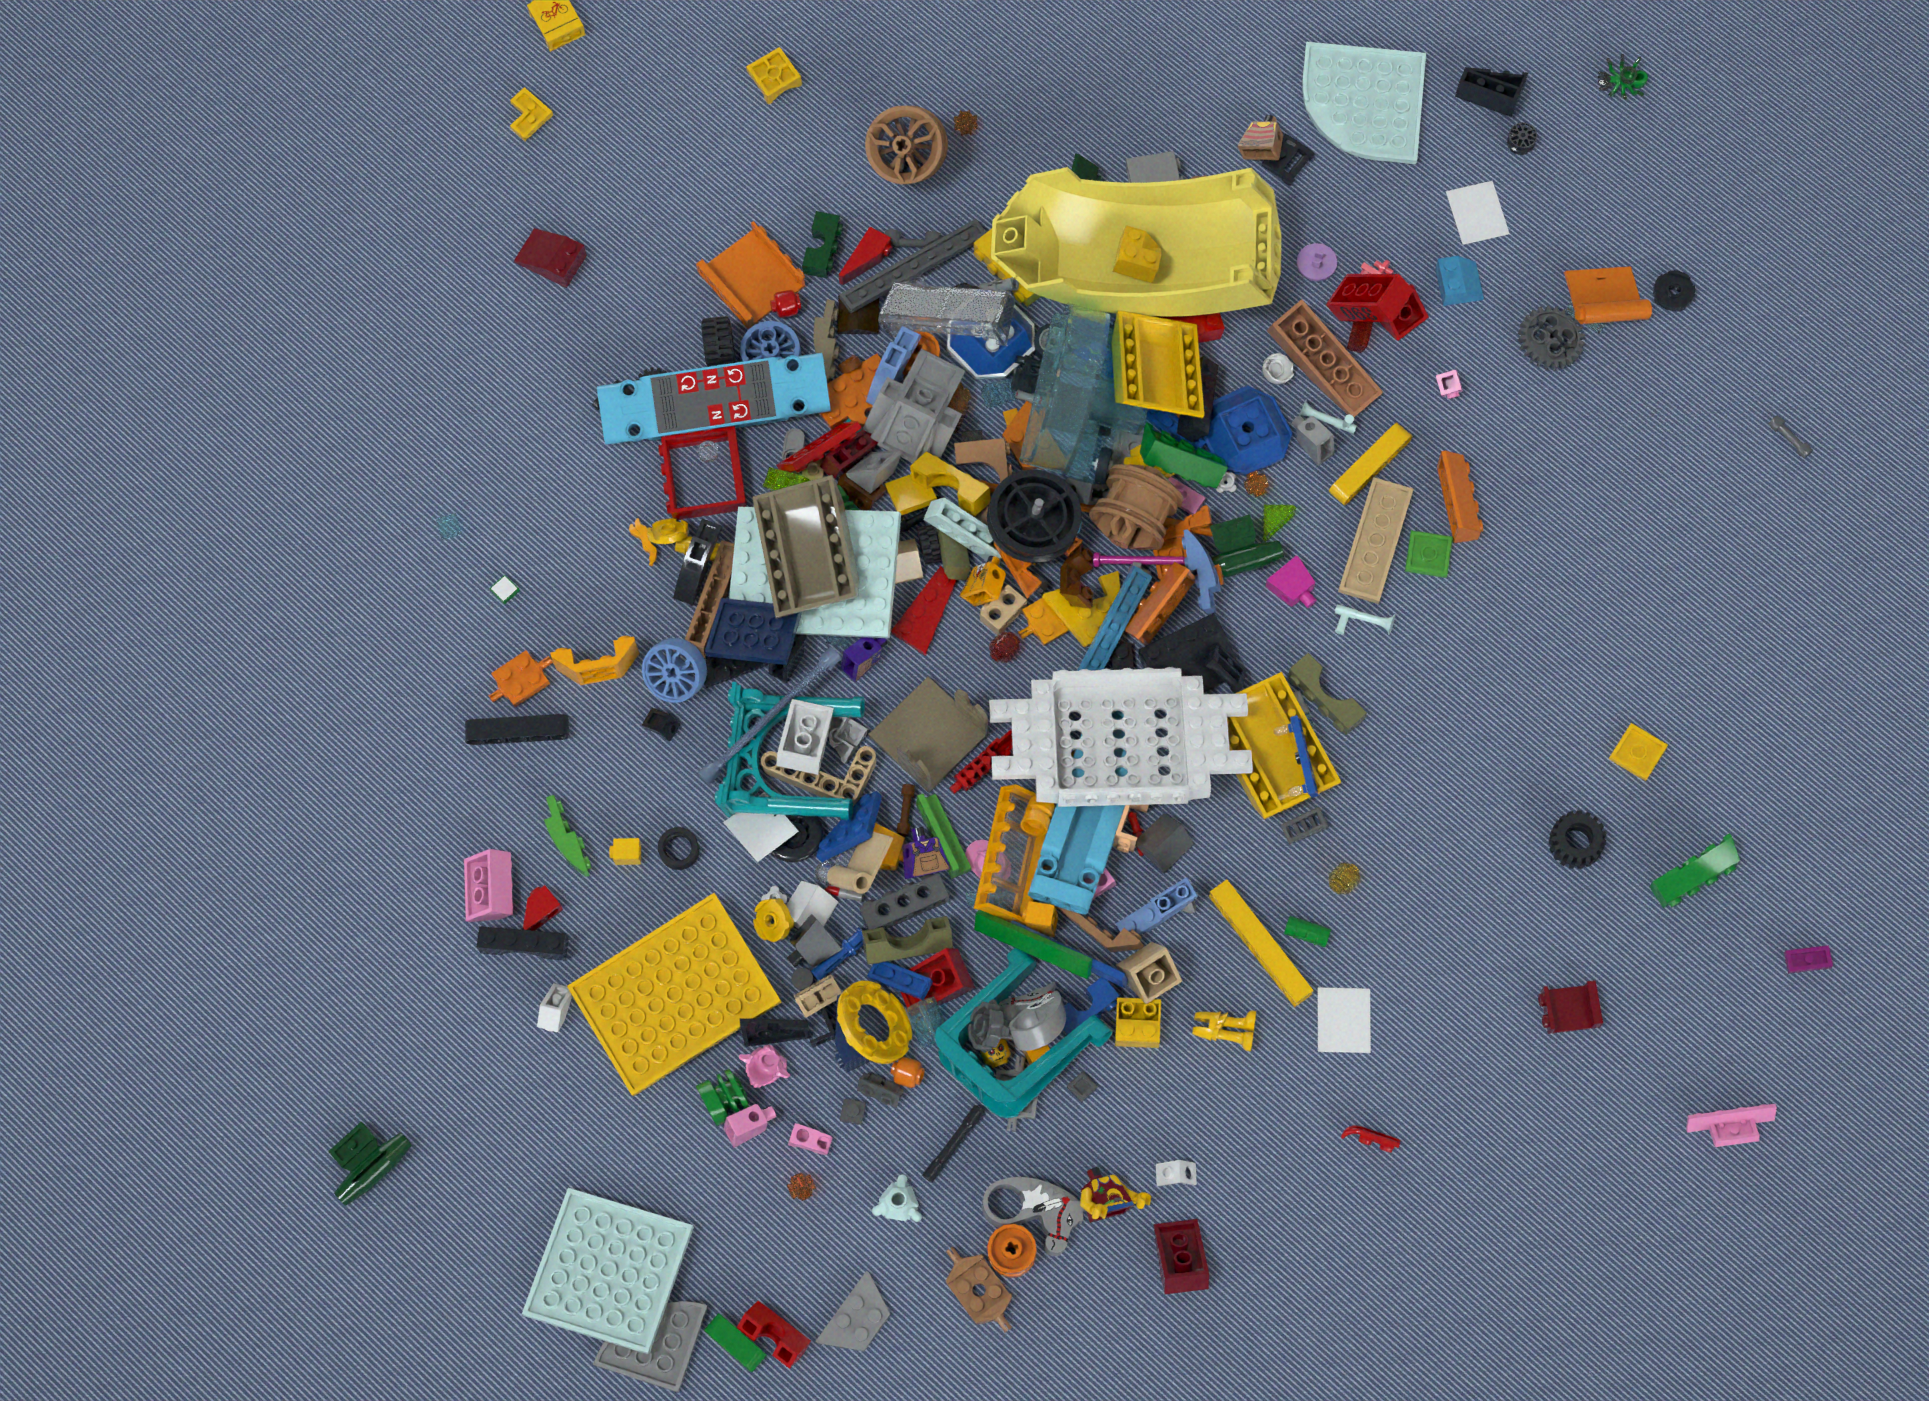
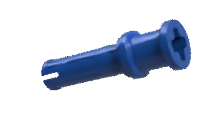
(848, 947)

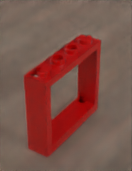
(693, 439)

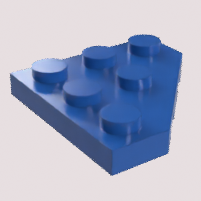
(854, 831)

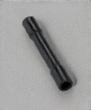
(938, 1163)

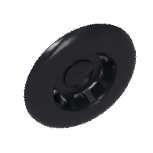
(798, 846)

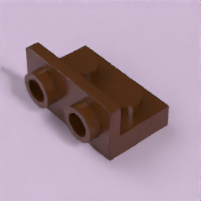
(858, 495)

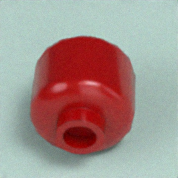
(785, 303)

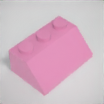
(488, 886)

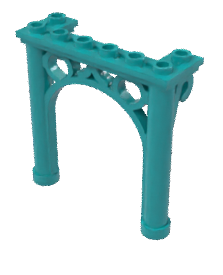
(733, 799)

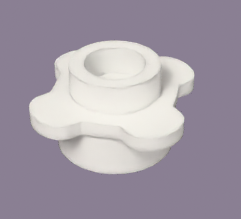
(1230, 486)
(774, 892)

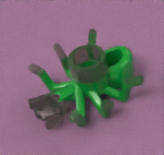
(1628, 78)

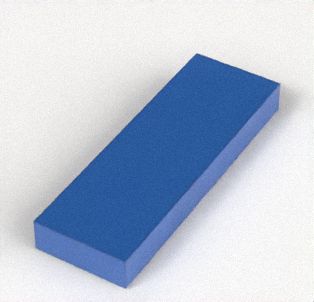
(900, 979)

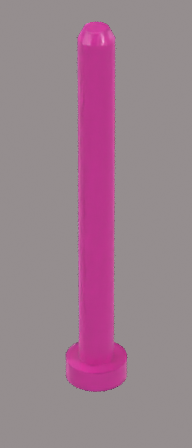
(1149, 560)

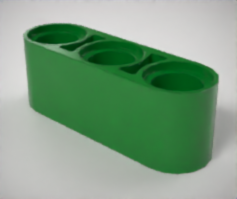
(735, 1342)

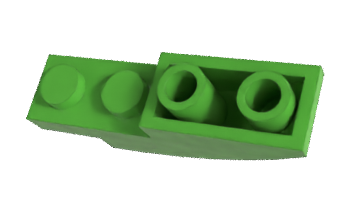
(567, 843)

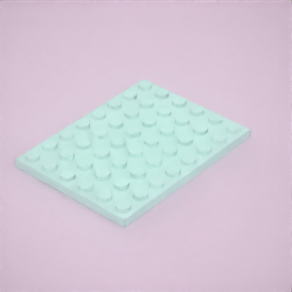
(875, 552)

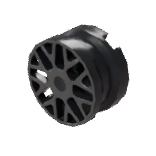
(1521, 139)

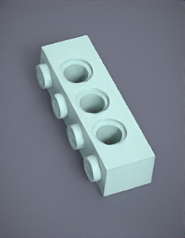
(961, 527)

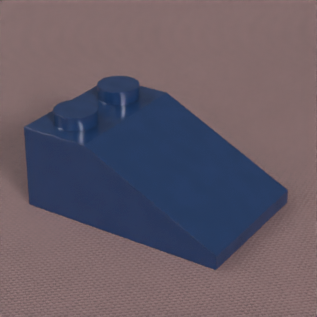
(846, 1055)

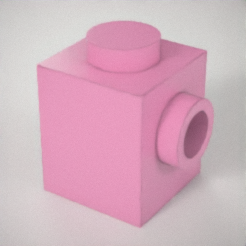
(1449, 384)

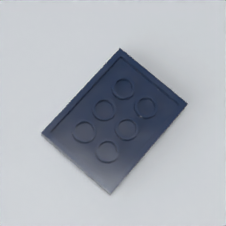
(751, 632)

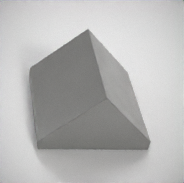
(874, 469)

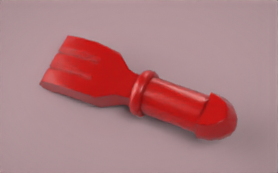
(1132, 817)

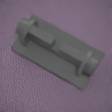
(871, 1086)

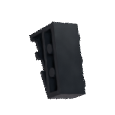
(1491, 89)

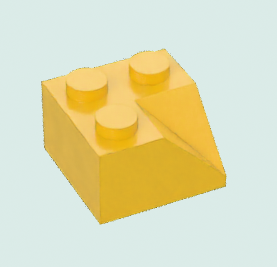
(1137, 255)

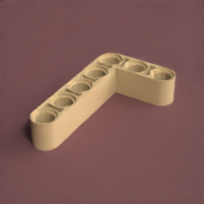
(823, 779)

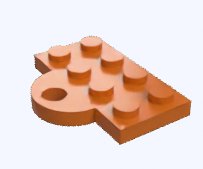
(849, 394)

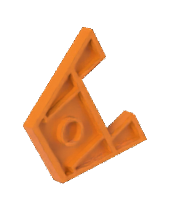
(1024, 578)

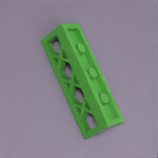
(940, 827)

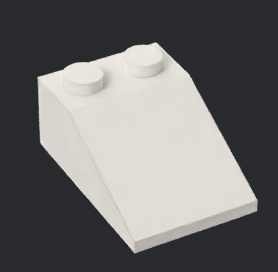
(804, 737)

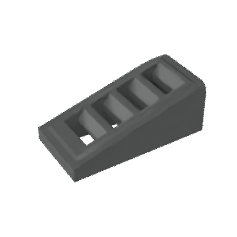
(1308, 815)

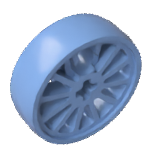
(770, 328)
(667, 666)

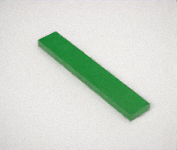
(1033, 944)

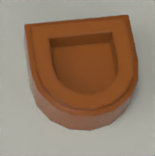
(849, 364)

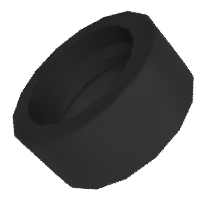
(678, 864)

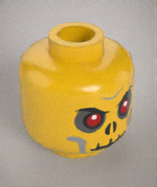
(997, 1055)

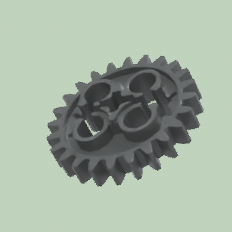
(1561, 325)

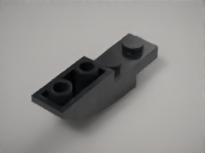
(696, 562)

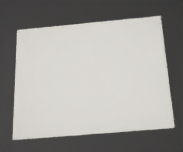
(1477, 212)
(760, 832)
(1344, 1020)

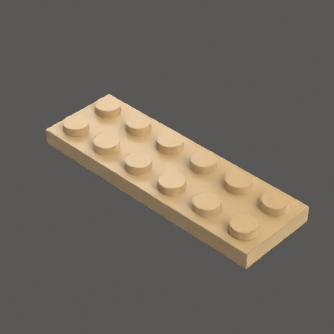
(1375, 540)

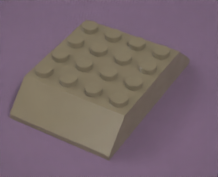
(806, 546)

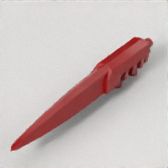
(982, 763)

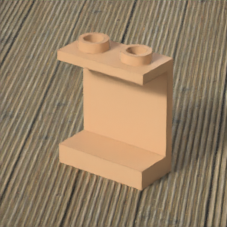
(1123, 841)

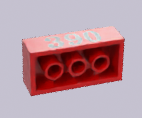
(1369, 297)

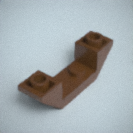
(1070, 585)

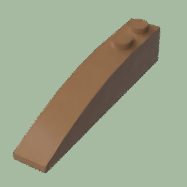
(715, 588)

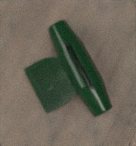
(1238, 552)
(366, 1160)

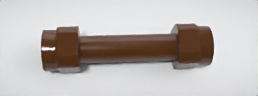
(907, 793)

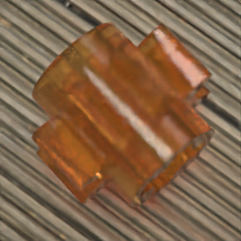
(965, 122)
(1256, 483)
(801, 1186)

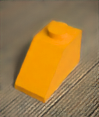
(1041, 918)

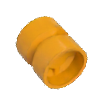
(1037, 817)

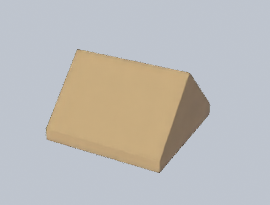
(908, 562)

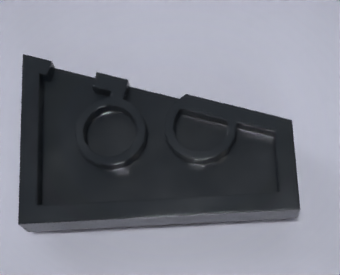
(725, 669)
(772, 1031)

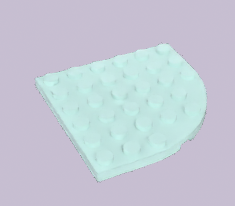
(1365, 99)

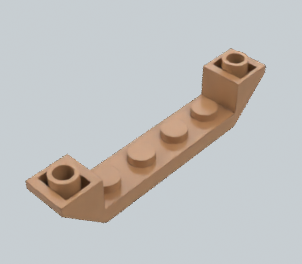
(1123, 942)

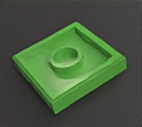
(1428, 554)

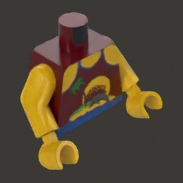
(1108, 1196)

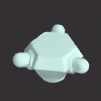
(898, 1202)

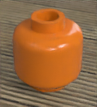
(907, 1072)

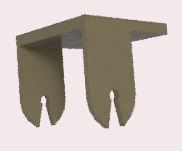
(931, 732)

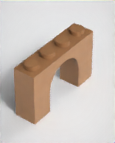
(988, 452)

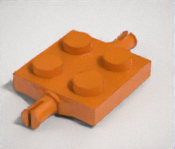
(520, 678)

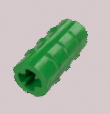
(1307, 931)

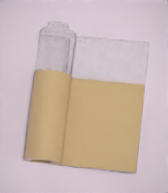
(856, 866)

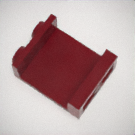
(1571, 1008)

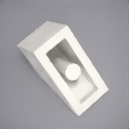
(554, 1008)

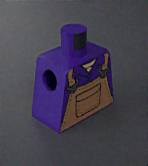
(862, 656)
(923, 855)

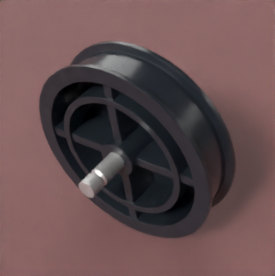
(1034, 516)

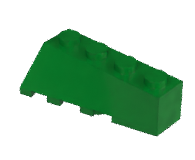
(1181, 458)
(1696, 873)

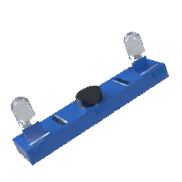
(1302, 757)

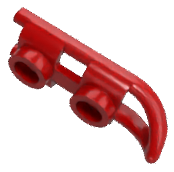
(1368, 1136)

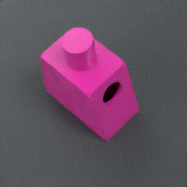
(1292, 583)

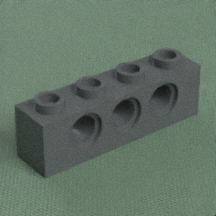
(909, 891)

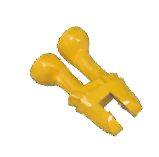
(1217, 1021)

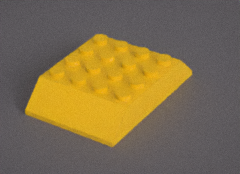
(1157, 364)
(1273, 756)

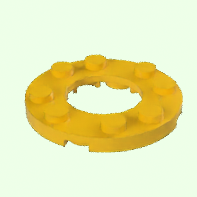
(899, 1024)

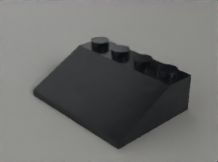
(1188, 650)

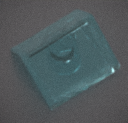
(925, 1019)

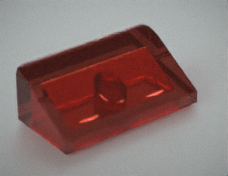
(1359, 336)

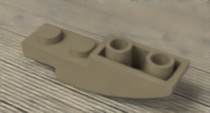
(824, 338)

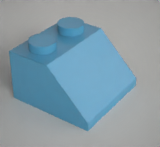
(1458, 280)

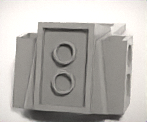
(917, 413)

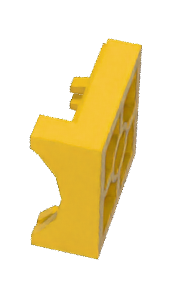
(774, 74)

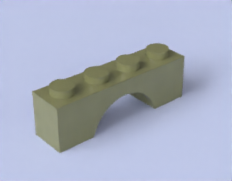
(1344, 713)
(931, 938)

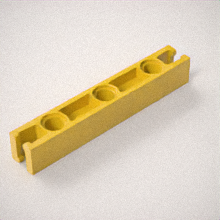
(1260, 943)

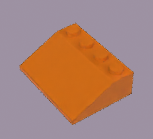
(1161, 603)

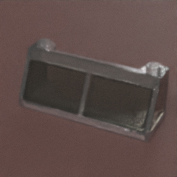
(948, 311)

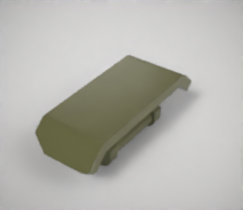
(954, 557)

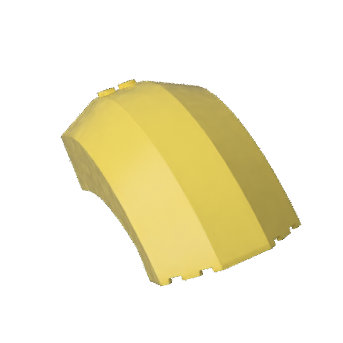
(1212, 230)

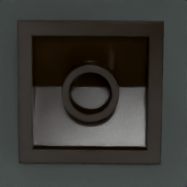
(860, 321)

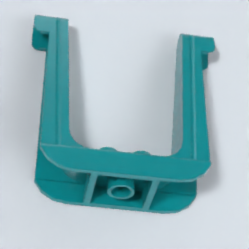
(1011, 1096)

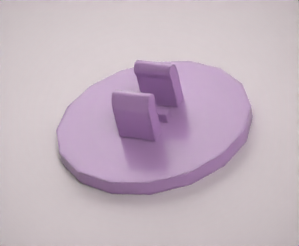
(1317, 262)

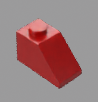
(540, 908)

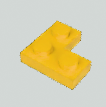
(533, 114)

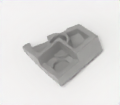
(846, 736)

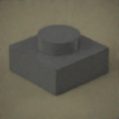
(852, 1111)

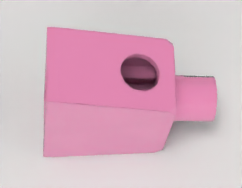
(740, 1125)

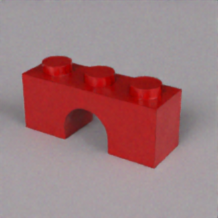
(762, 1321)

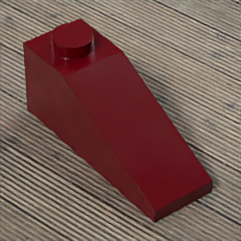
(848, 454)

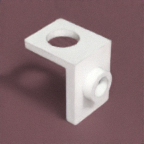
(1174, 1172)

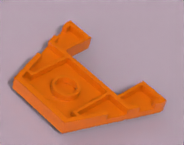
(1173, 539)

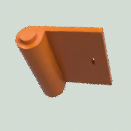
(1606, 295)

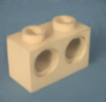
(1007, 613)
(817, 995)

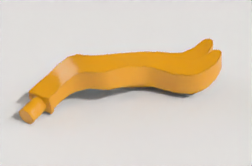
(640, 532)

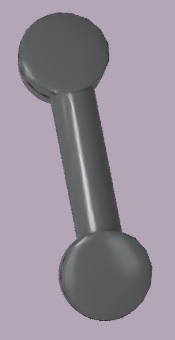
(897, 241)

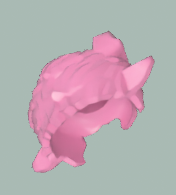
(764, 1066)

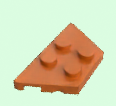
(1015, 434)

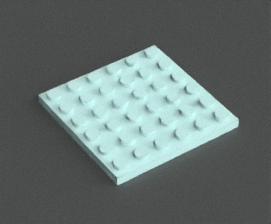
(608, 1271)

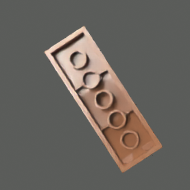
(1324, 359)

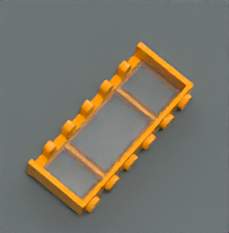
(1009, 858)

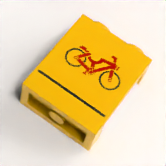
(556, 22)

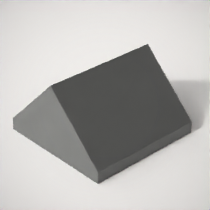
(1164, 842)

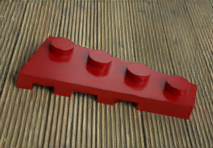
(923, 615)

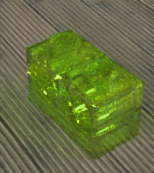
(779, 479)

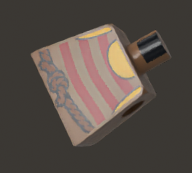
(1262, 140)

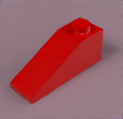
(867, 254)

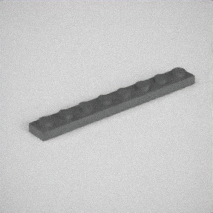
(912, 266)

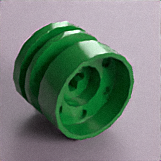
(723, 1096)

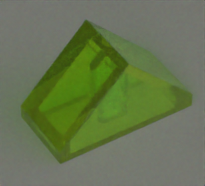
(1274, 518)

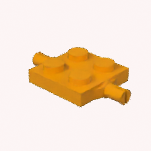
(1043, 622)

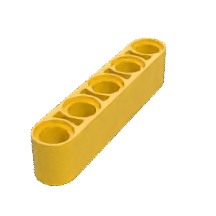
(1370, 463)

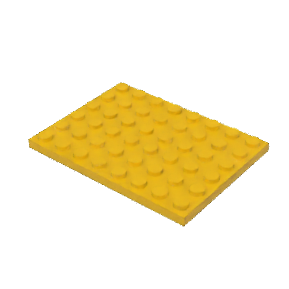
(673, 994)

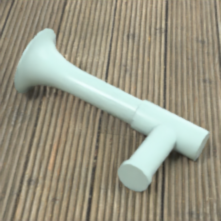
(1345, 424)
(1347, 612)

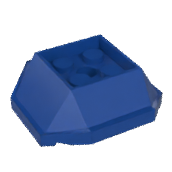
(1243, 450)

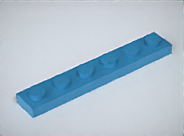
(1116, 620)

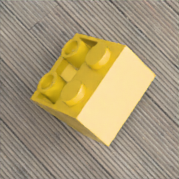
(1137, 1023)

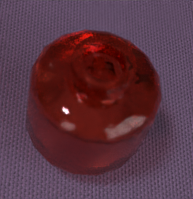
(1004, 647)

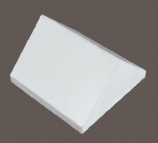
(810, 900)

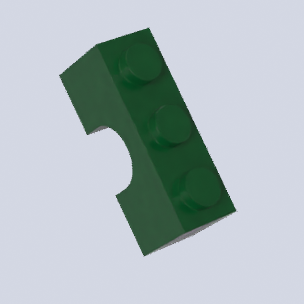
(819, 260)

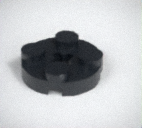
(1671, 301)

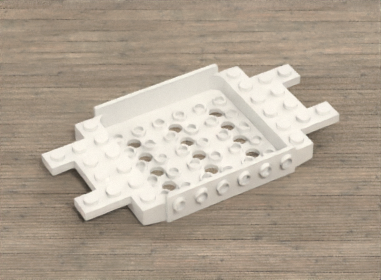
(1194, 739)

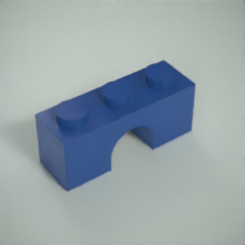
(1103, 999)

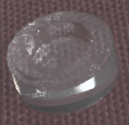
(708, 451)

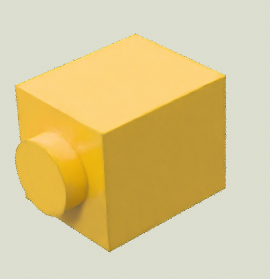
(626, 851)

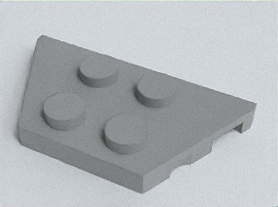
(857, 1318)

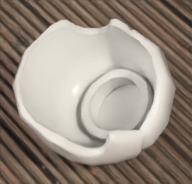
(1277, 368)

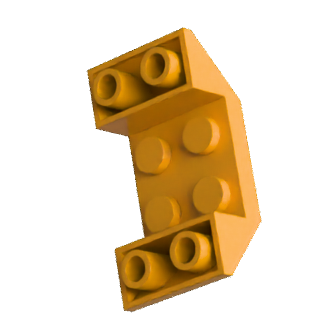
(597, 670)

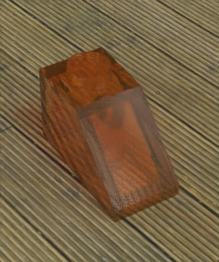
(960, 403)

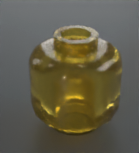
(1344, 878)

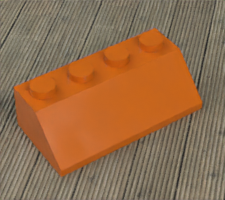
(1458, 497)

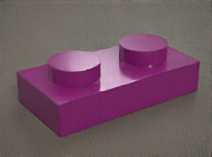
(1808, 959)

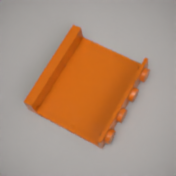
(750, 275)

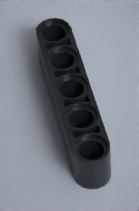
(517, 729)

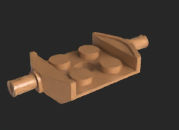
(975, 1271)

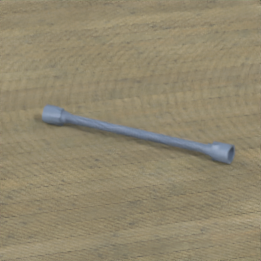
(827, 661)

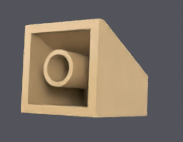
(1150, 972)

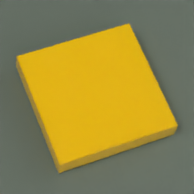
(909, 495)
(1638, 752)

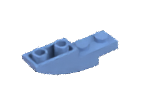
(894, 361)
(1201, 564)
(1160, 908)

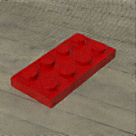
(815, 449)

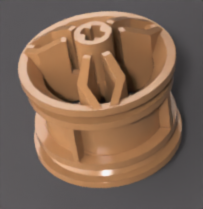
(906, 144)
(1136, 507)

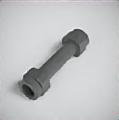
(1803, 449)

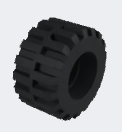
(718, 341)
(1587, 826)

